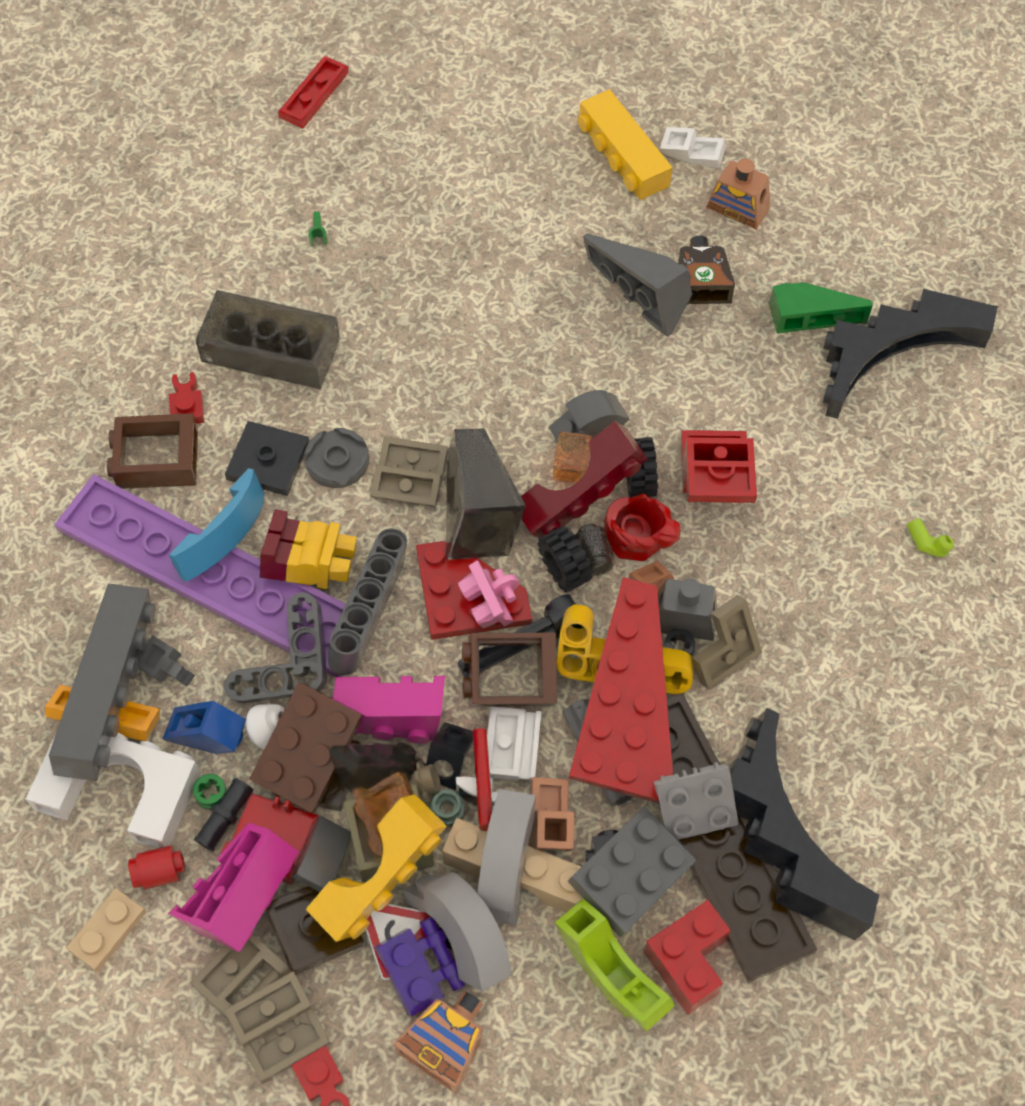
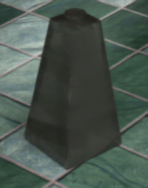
(480, 499)

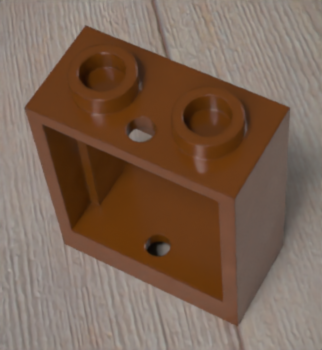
(154, 475)
(545, 667)

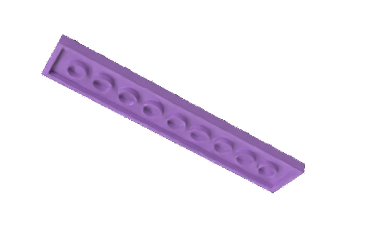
(145, 535)

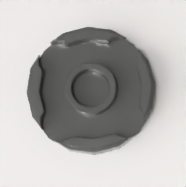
(335, 467)

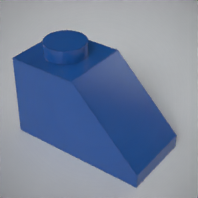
(205, 727)

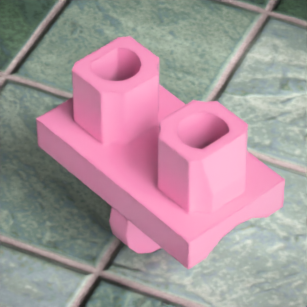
(480, 583)

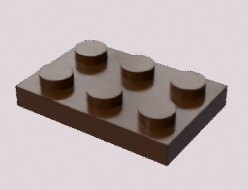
(297, 754)

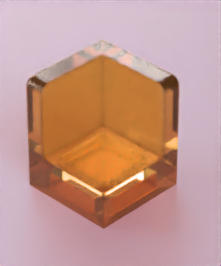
(571, 456)

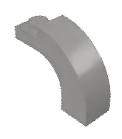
(505, 854)
(468, 924)

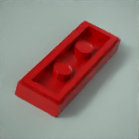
(313, 92)

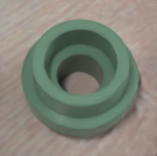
(450, 797)

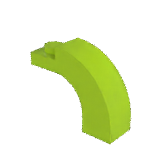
(609, 966)

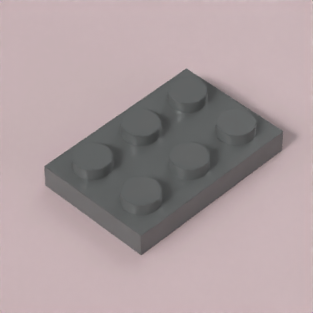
(632, 871)

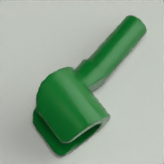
(317, 230)

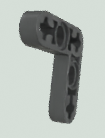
(300, 662)

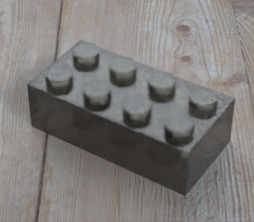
(268, 339)

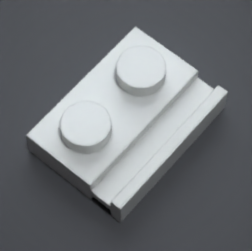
(513, 743)

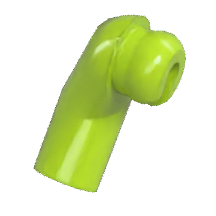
(929, 544)

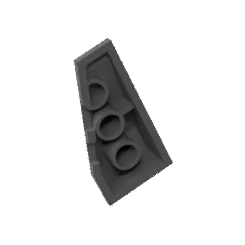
(643, 276)

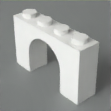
(165, 795)

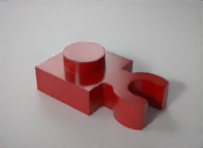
(187, 398)
(320, 1077)

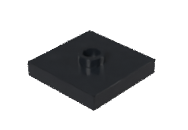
(271, 454)

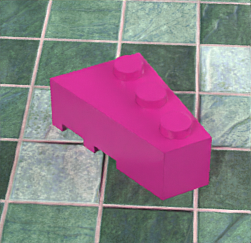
(394, 708)
(239, 888)

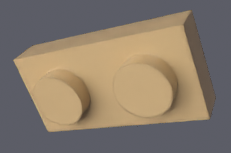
(106, 930)

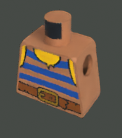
(741, 194)
(444, 1040)

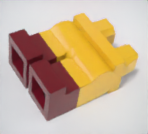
(306, 551)

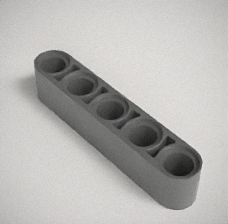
(367, 602)

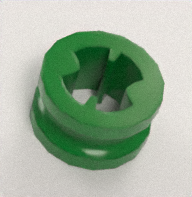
(205, 782)

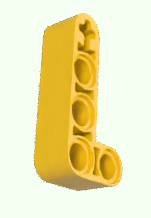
(677, 663)

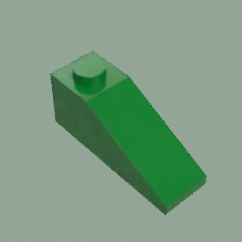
(814, 307)

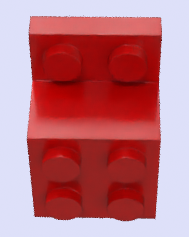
(718, 466)

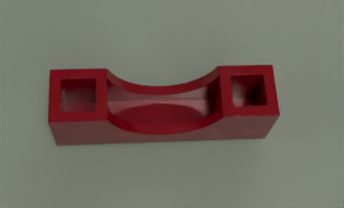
(612, 458)

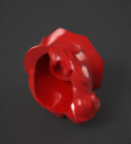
(639, 527)

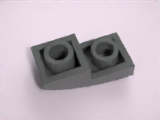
(322, 854)

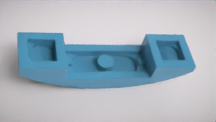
(227, 529)

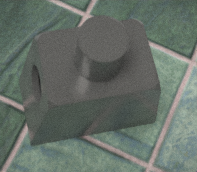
(687, 607)

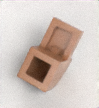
(553, 822)

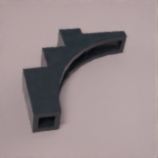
(931, 321)
(806, 877)

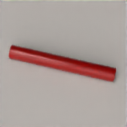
(483, 781)

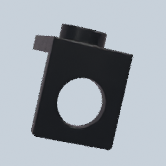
(451, 746)

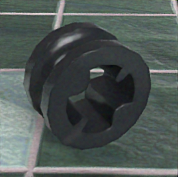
(682, 635)

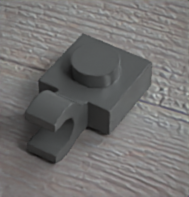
(161, 659)

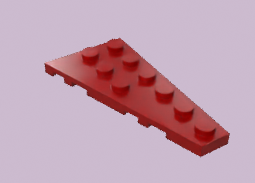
(626, 720)

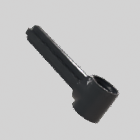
(550, 623)

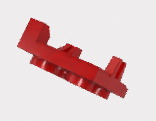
(281, 818)

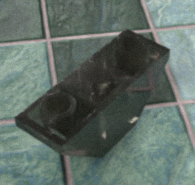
(371, 764)

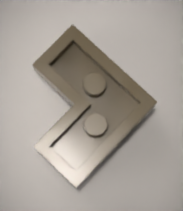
(735, 646)

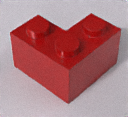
(680, 953)

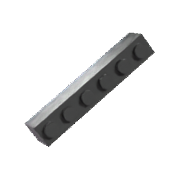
(102, 683)

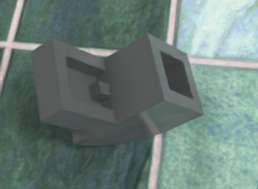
(590, 414)

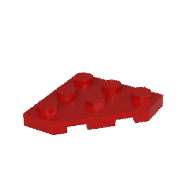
(446, 606)

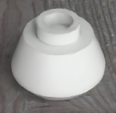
(261, 723)

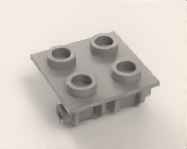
(697, 801)

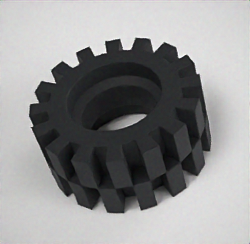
(646, 478)
(565, 559)

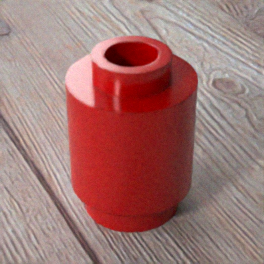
(156, 867)

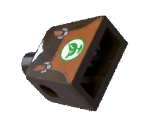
(709, 272)

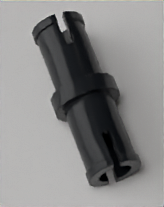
(223, 814)

